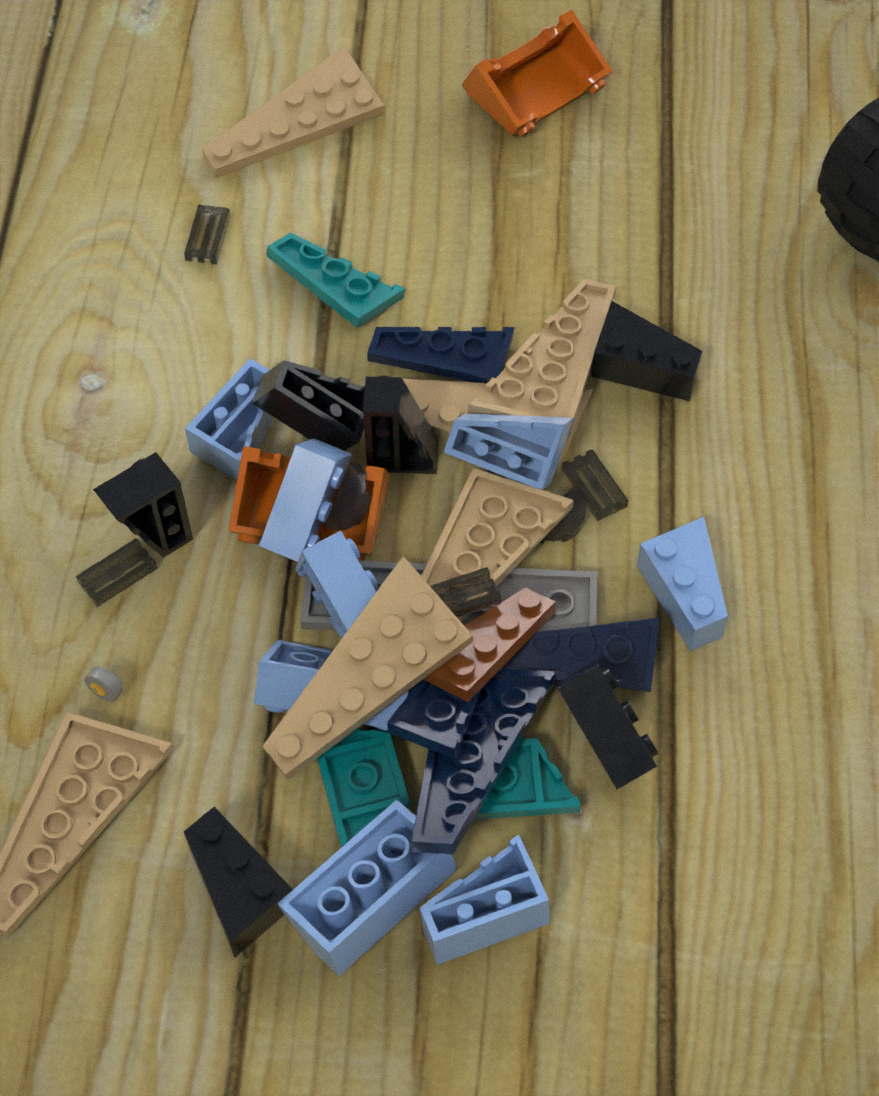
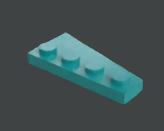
(333, 280)

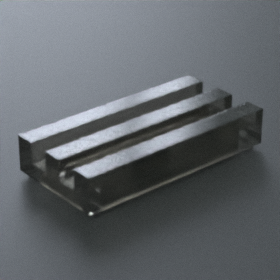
(203, 253)
(604, 476)
(114, 567)
(466, 586)

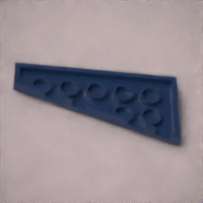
(458, 787)

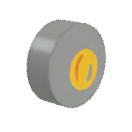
(104, 684)

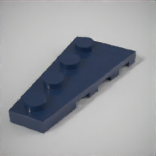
(447, 353)
(623, 647)
(433, 719)

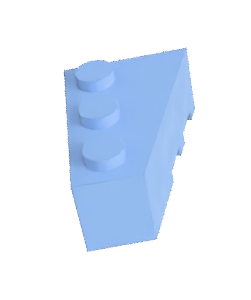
(230, 422)
(511, 445)
(304, 498)
(338, 579)
(686, 582)
(487, 906)

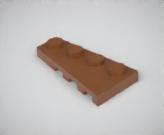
(496, 640)

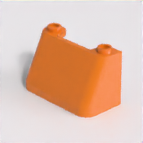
(539, 76)
(259, 485)

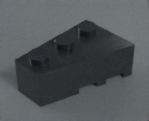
(644, 356)
(313, 403)
(397, 429)
(149, 503)
(608, 724)
(236, 879)

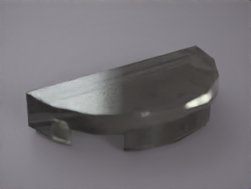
(351, 501)
(572, 522)

